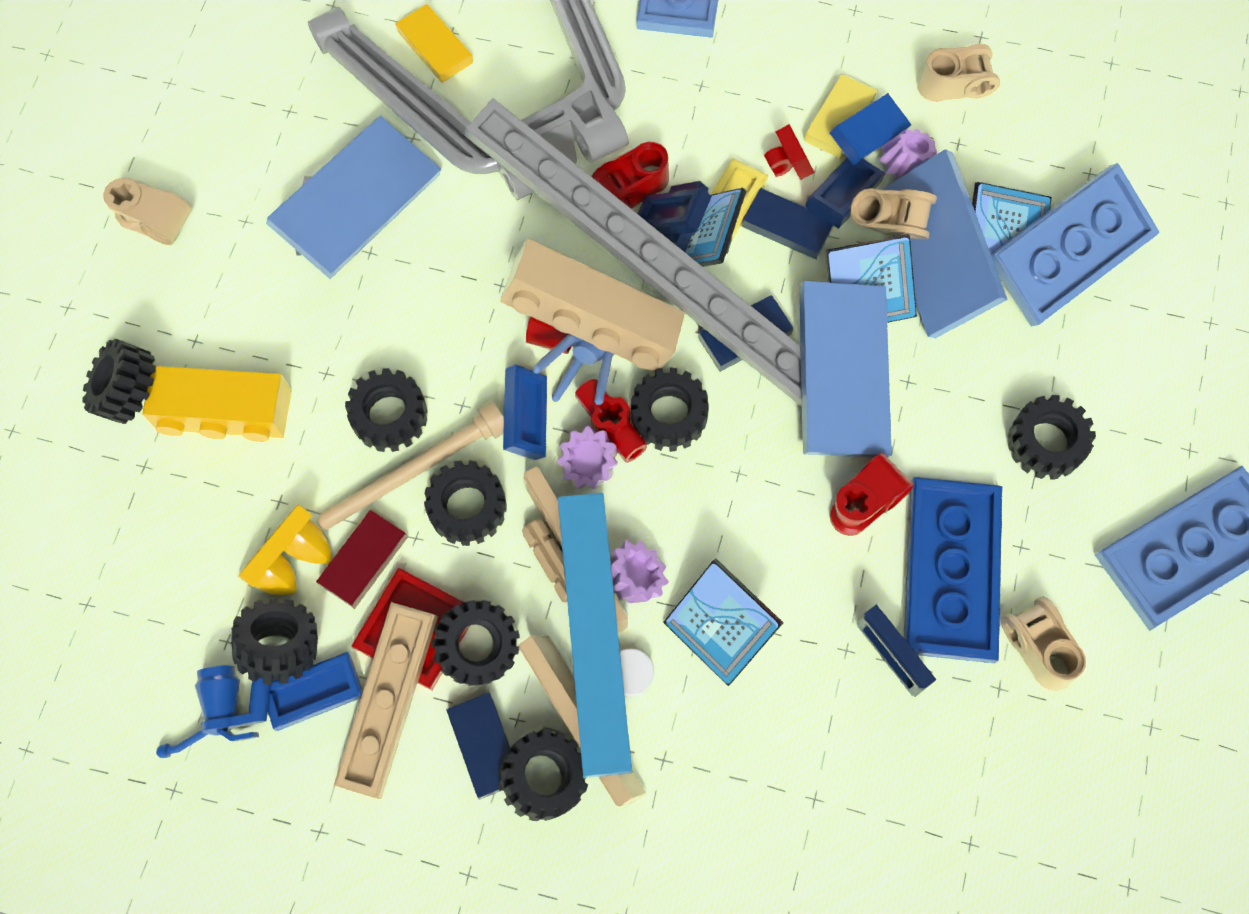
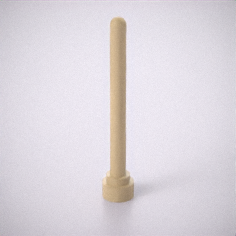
(485, 424)

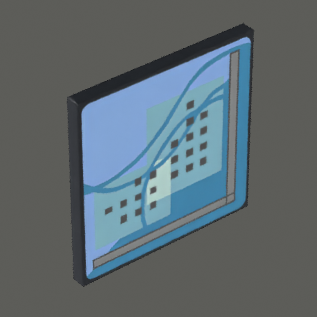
(1006, 211)
(715, 232)
(880, 264)
(723, 622)

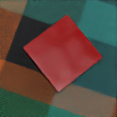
(416, 594)

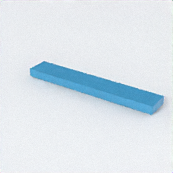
(594, 637)

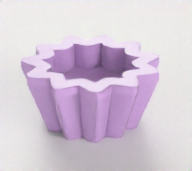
(907, 152)
(588, 458)
(637, 573)

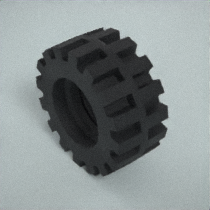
(668, 385)
(380, 387)
(1065, 418)
(458, 478)
(280, 660)
(519, 792)

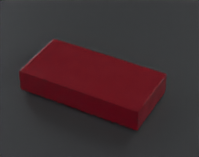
(362, 559)

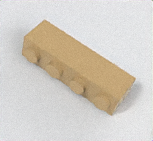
(592, 306)

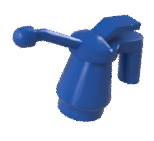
(218, 698)

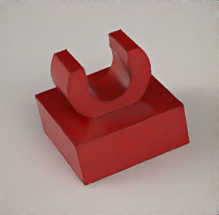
(789, 155)

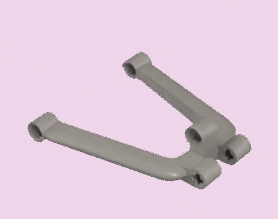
(581, 116)

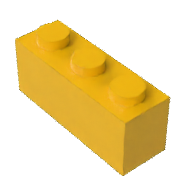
(218, 403)

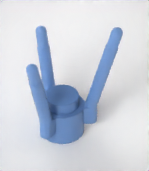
(584, 354)

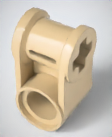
(957, 72)
(147, 209)
(899, 211)
(1043, 640)

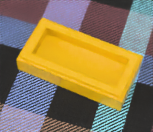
(434, 43)

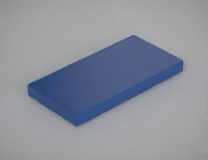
(954, 570)

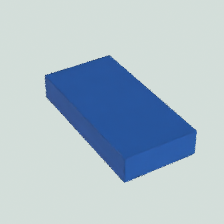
(870, 128)
(525, 412)
(316, 692)

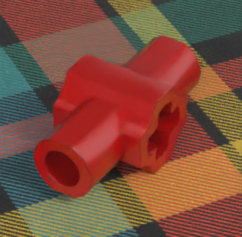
(622, 434)

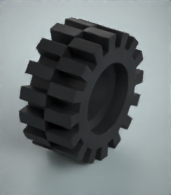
(118, 381)
(502, 633)

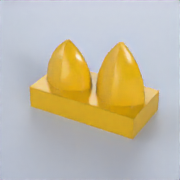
(298, 538)

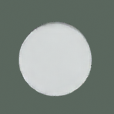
(636, 672)

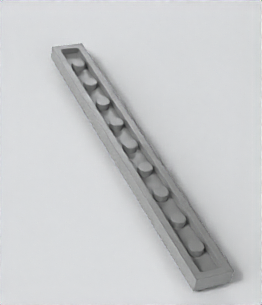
(638, 246)

